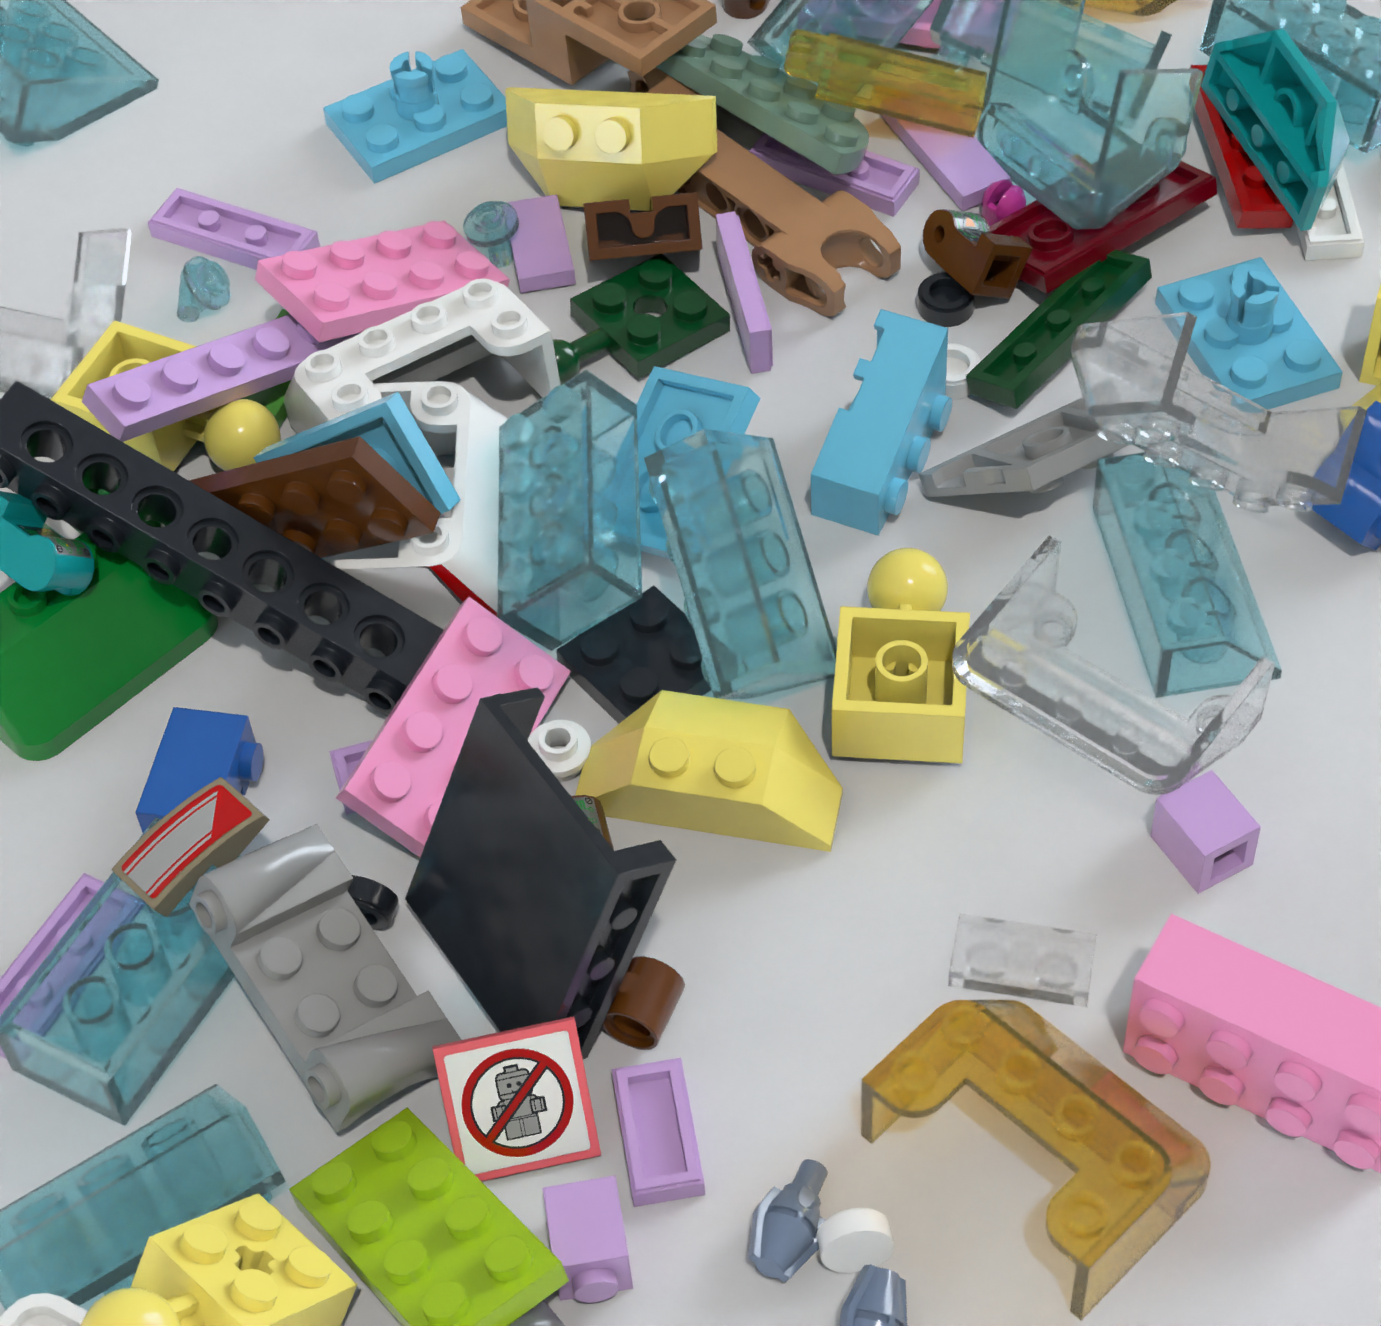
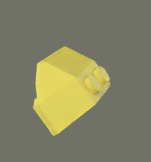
(610, 142)
(716, 771)

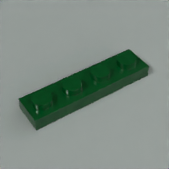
(1046, 335)

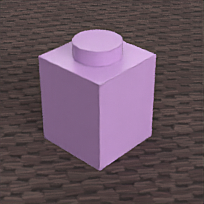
(1205, 831)
(588, 1238)

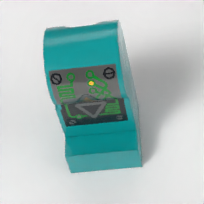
(37, 553)

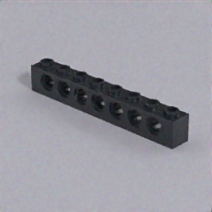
(204, 523)

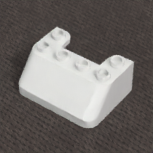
(421, 348)

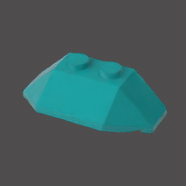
(1280, 117)

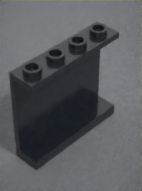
(526, 883)

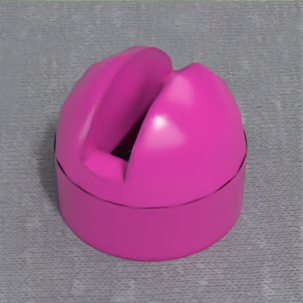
(1009, 200)

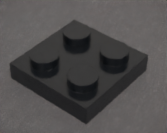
(636, 656)

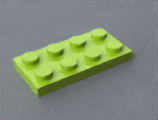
(427, 1231)

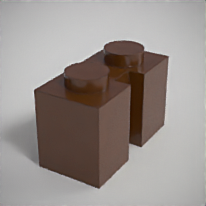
(667, 228)

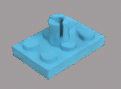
(417, 113)
(1251, 335)
(671, 410)
(392, 434)

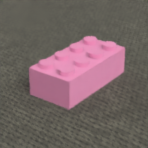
(1260, 1039)

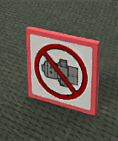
(517, 1099)

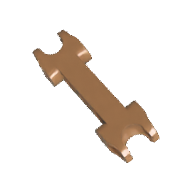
(792, 232)

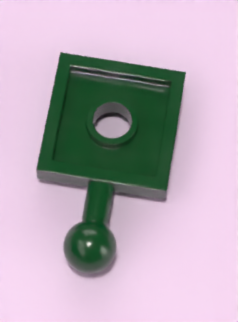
(635, 339)

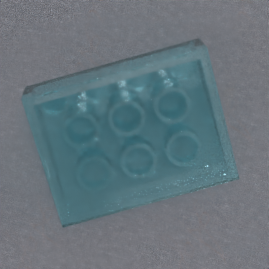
(60, 72)

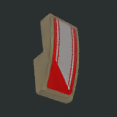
(184, 844)

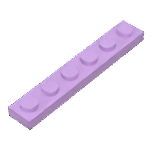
(201, 377)

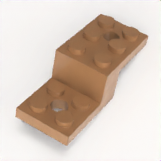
(581, 35)

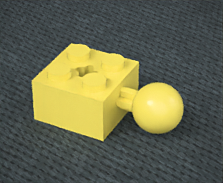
(229, 432)
(895, 666)
(230, 1271)

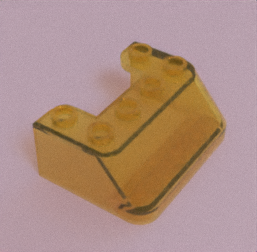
(1128, 1156)

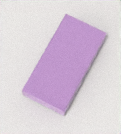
(541, 245)
(658, 1132)

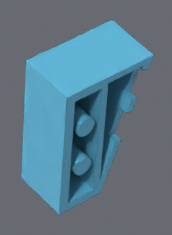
(887, 427)

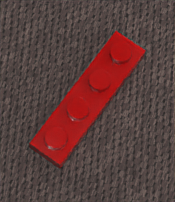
(1245, 188)

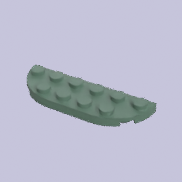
(771, 101)

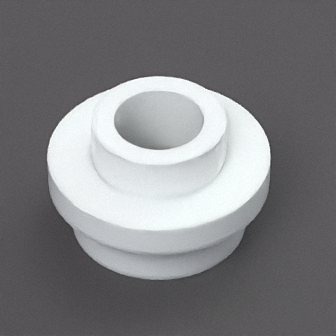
(566, 761)

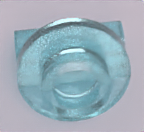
(491, 227)
(201, 287)

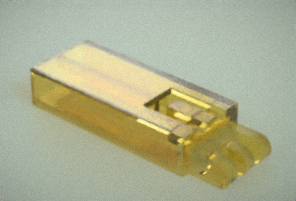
(888, 81)

